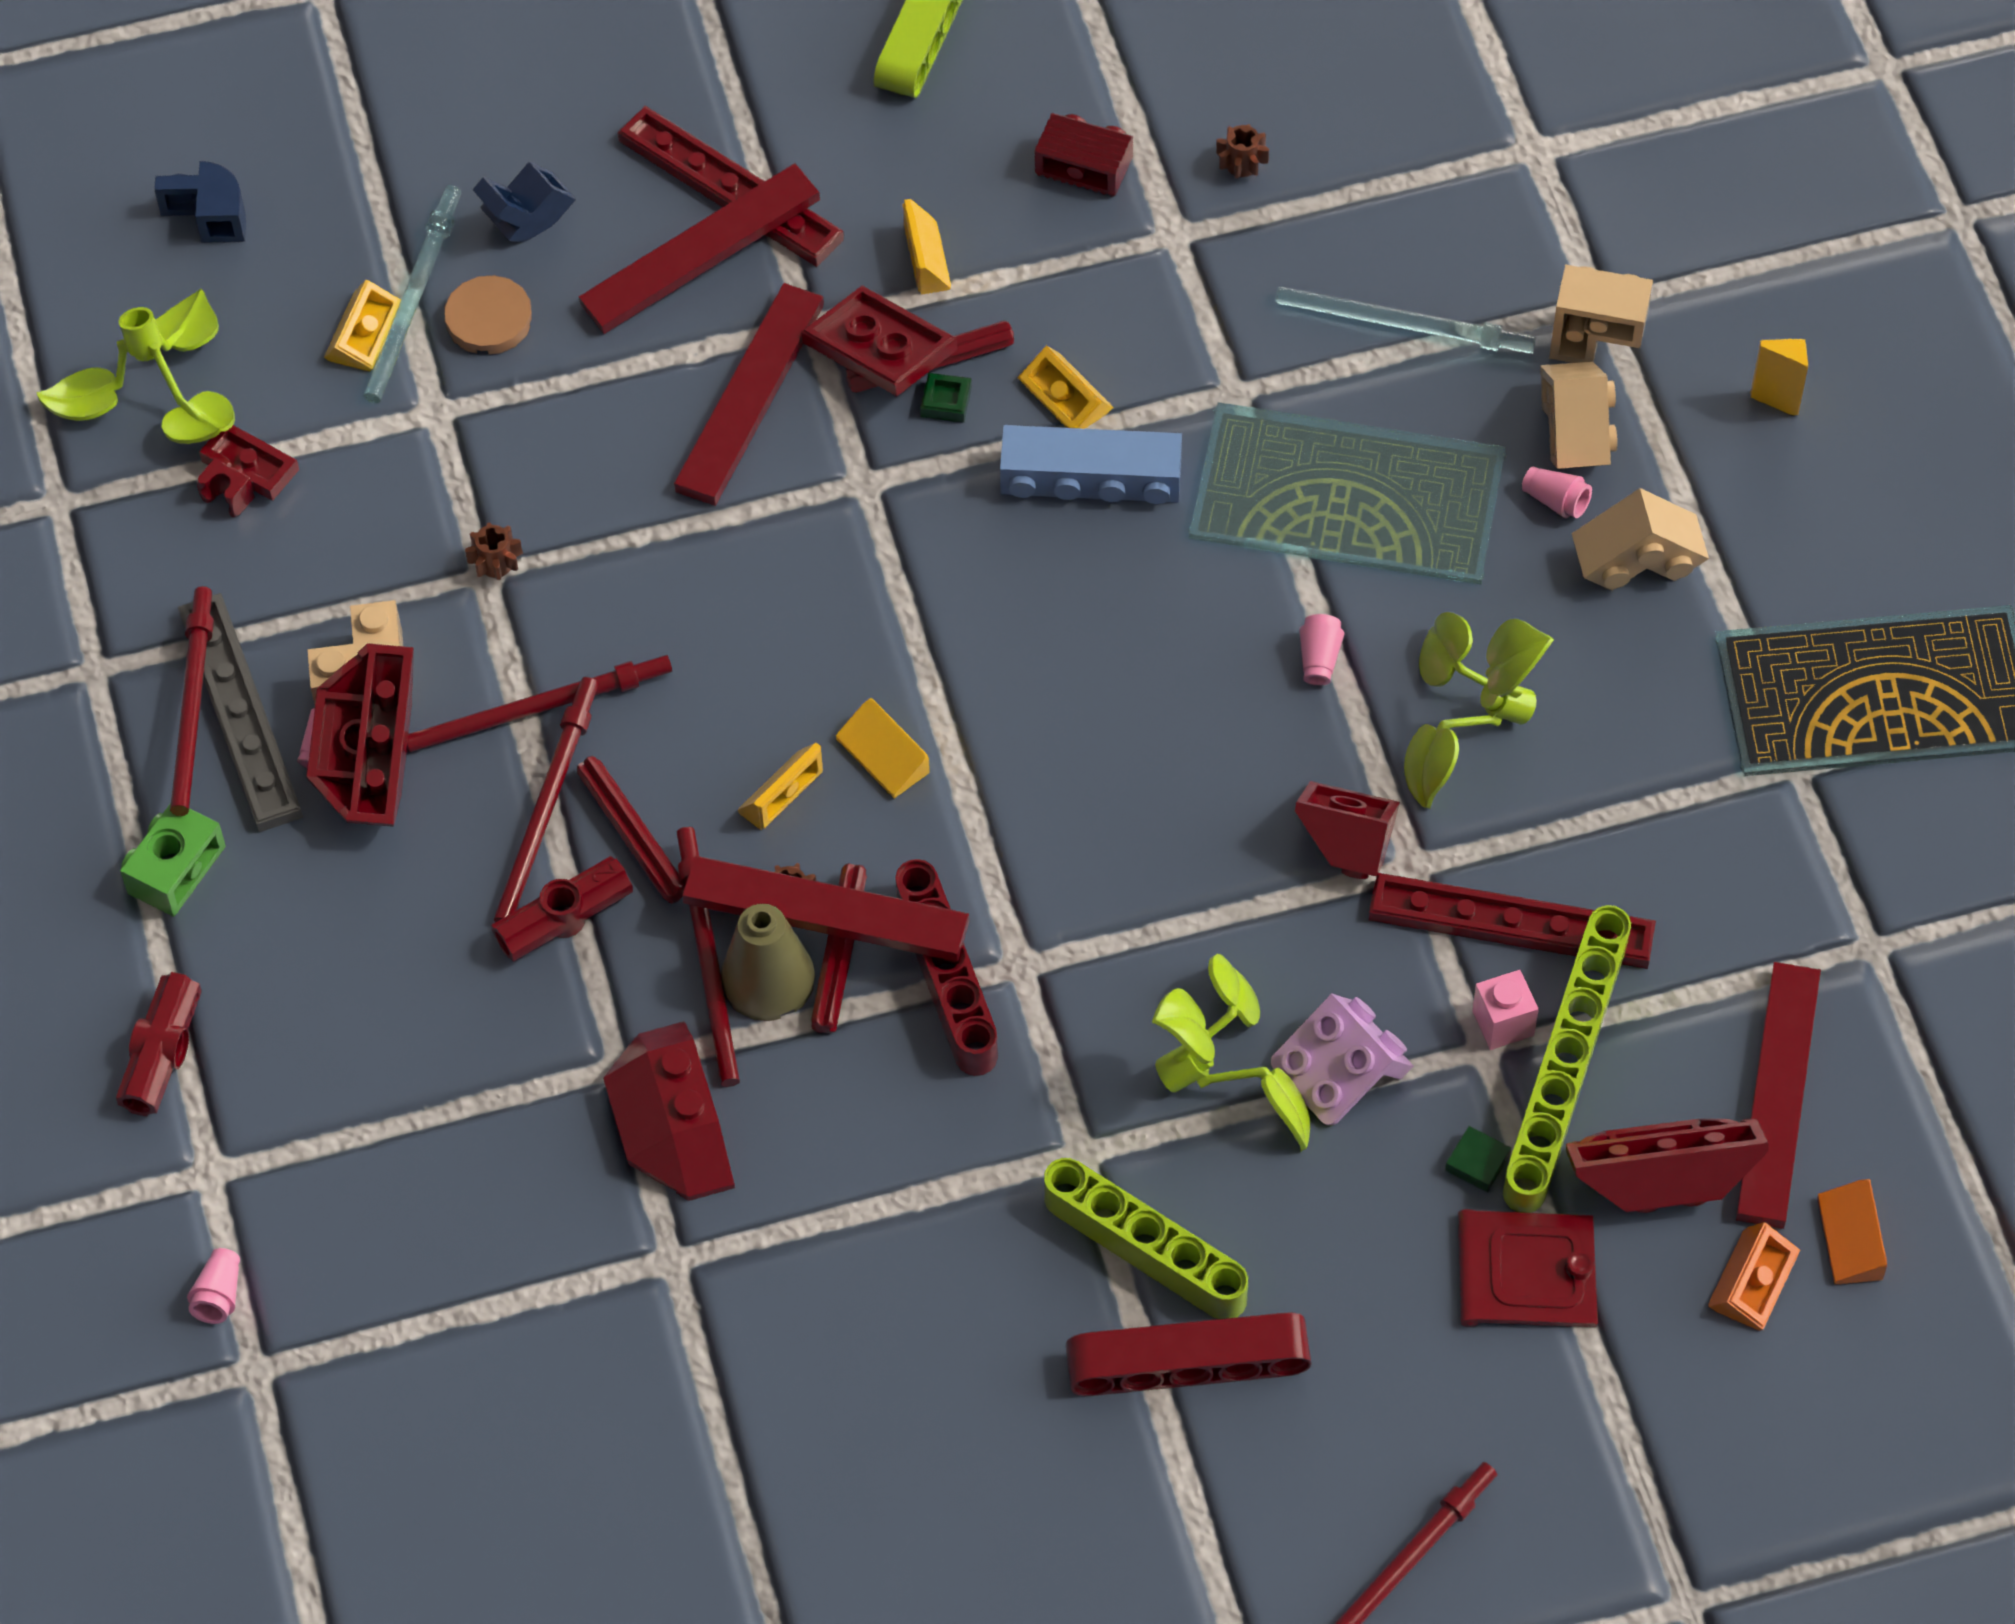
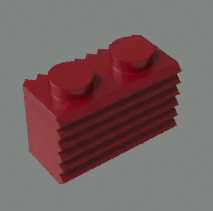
(1083, 153)

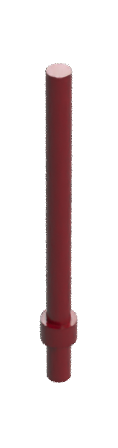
(198, 632)
(625, 676)
(574, 724)
(709, 968)
(1454, 1507)

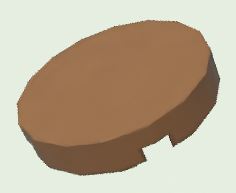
(488, 314)

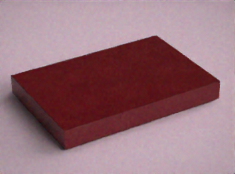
(879, 340)

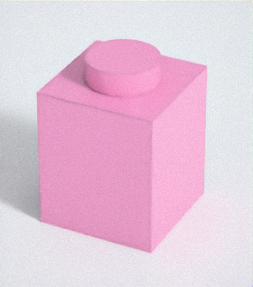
(1505, 1009)

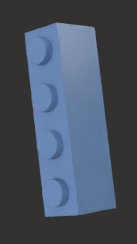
(1090, 464)

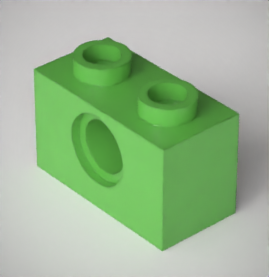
(171, 881)

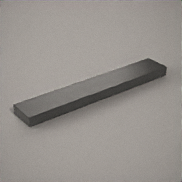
(245, 723)

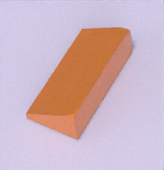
(1853, 1233)
(1754, 1276)

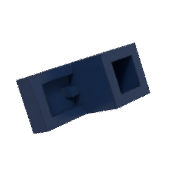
(210, 196)
(527, 204)

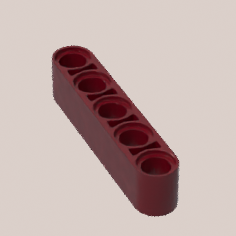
(952, 985)
(1188, 1354)

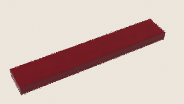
(722, 180)
(699, 248)
(748, 395)
(829, 908)
(1496, 917)
(1780, 1092)

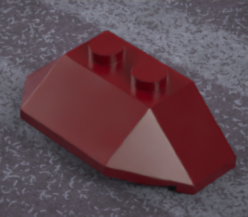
(363, 734)
(669, 1113)
(1668, 1161)

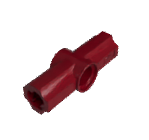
(540, 923)
(158, 1044)

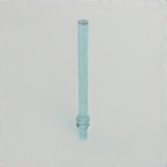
(439, 228)
(1490, 336)

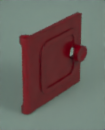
(1517, 1268)

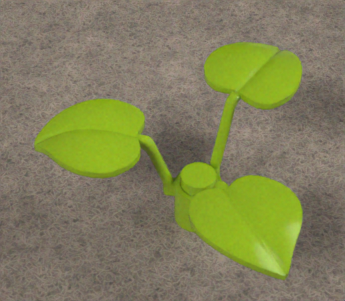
(184, 328)
(1511, 657)
(1195, 1056)

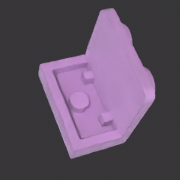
(1340, 1057)

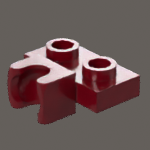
(240, 466)

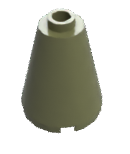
(766, 966)

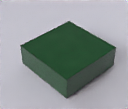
(946, 397)
(1478, 1158)

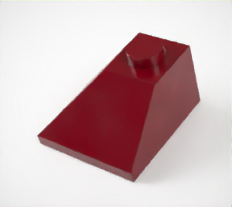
(1348, 827)

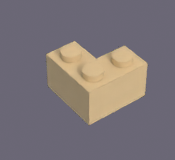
(1598, 308)
(1578, 412)
(1639, 536)
(370, 624)

